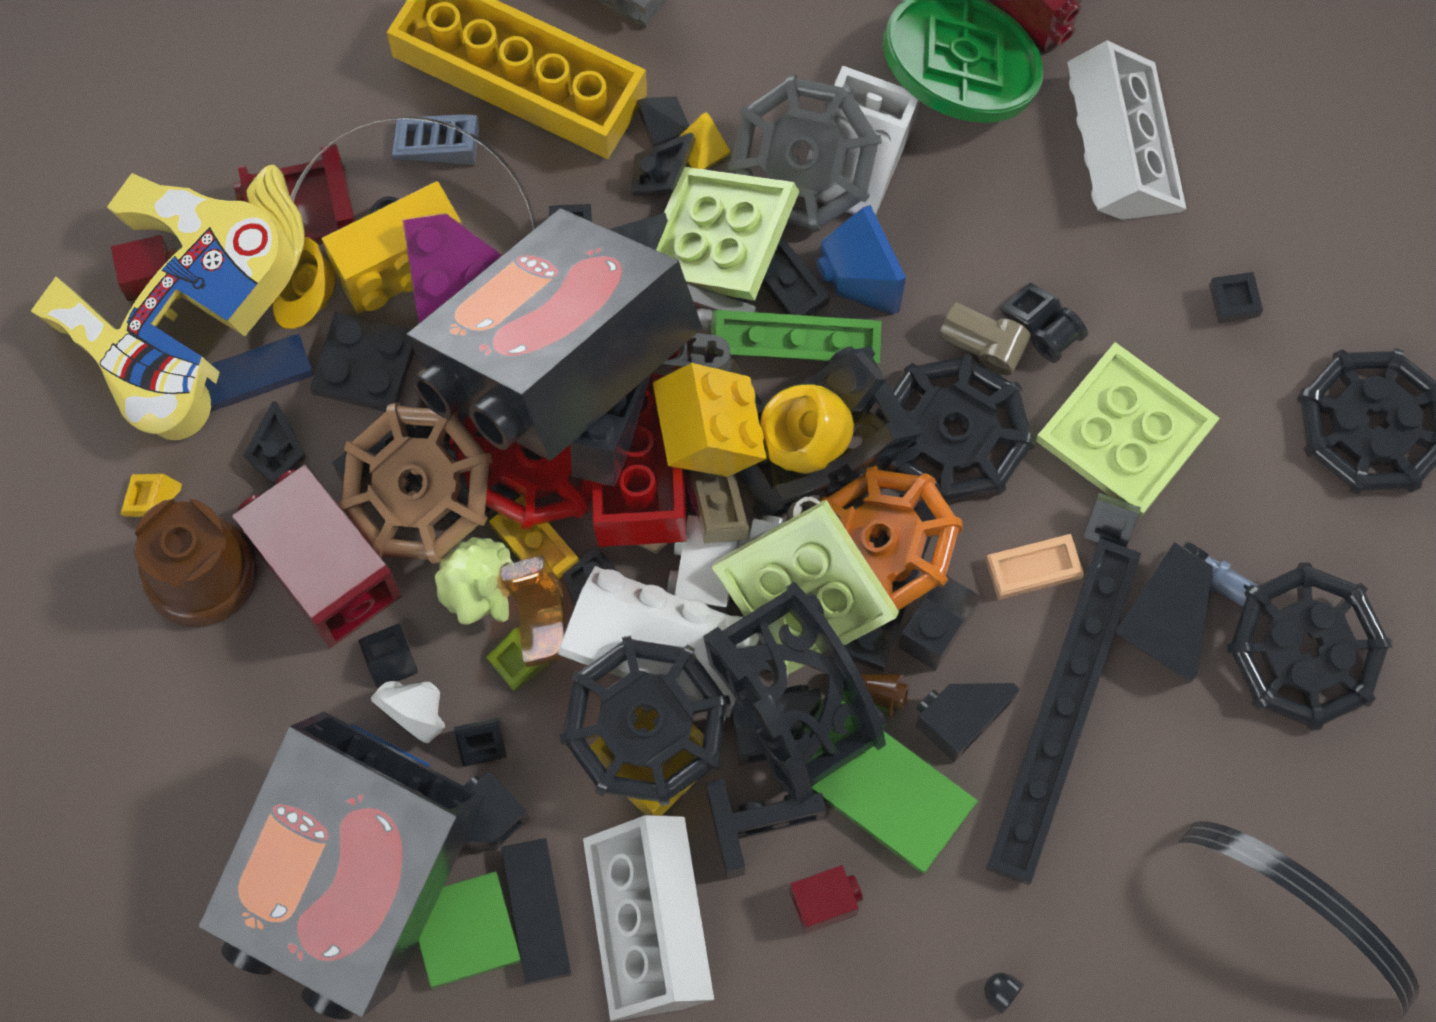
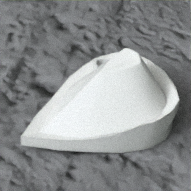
(412, 707)

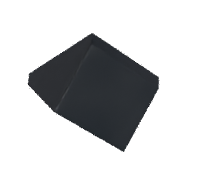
(480, 741)

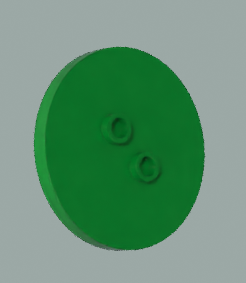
(963, 58)

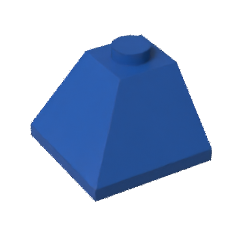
(862, 263)

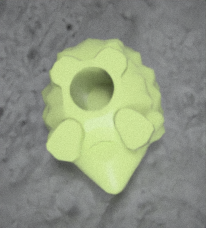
(472, 582)

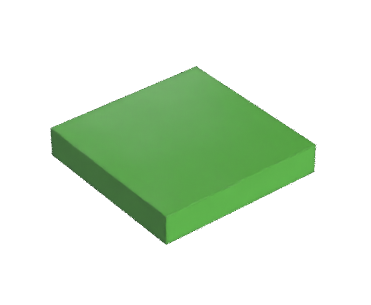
(468, 932)

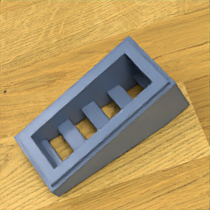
(449, 152)

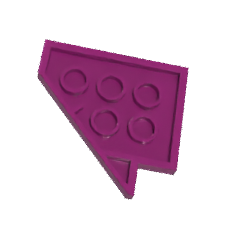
(442, 259)

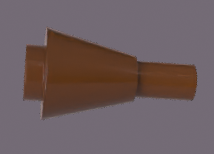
(886, 691)

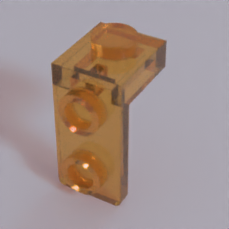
(540, 608)

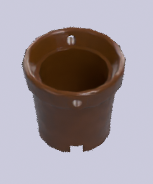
(193, 563)

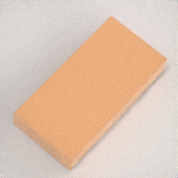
(1034, 566)

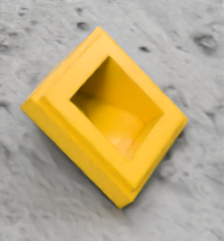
(709, 143)
(146, 492)

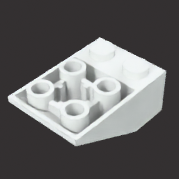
(891, 114)

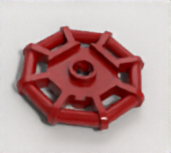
(531, 480)

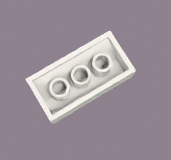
(1125, 133)
(622, 607)
(648, 917)

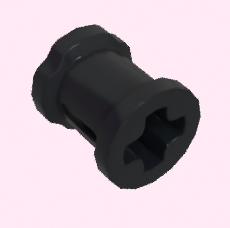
(1059, 335)

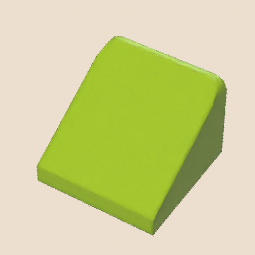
(508, 661)

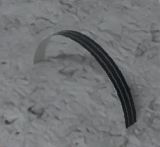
(446, 124)
(1316, 895)

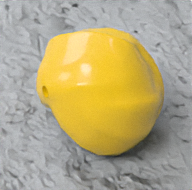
(806, 428)

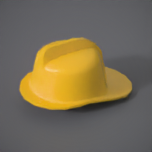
(307, 289)

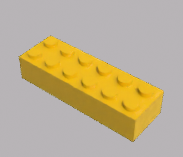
(522, 67)

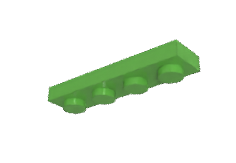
(793, 335)

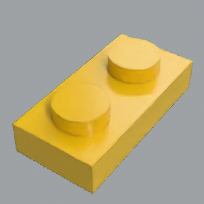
(535, 542)

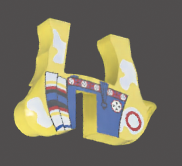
(229, 266)

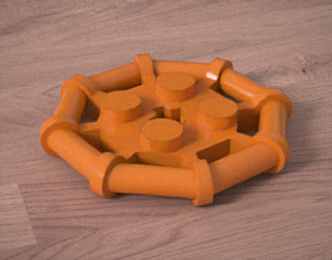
(903, 527)

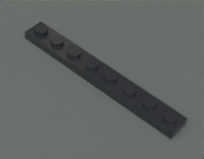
(1063, 712)

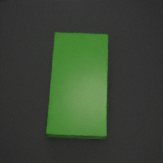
(897, 799)

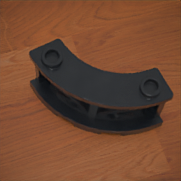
(878, 443)
(793, 760)

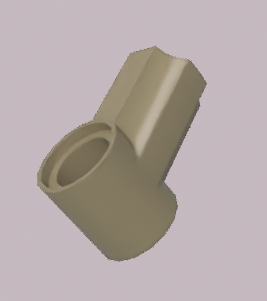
(994, 342)

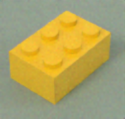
(372, 251)

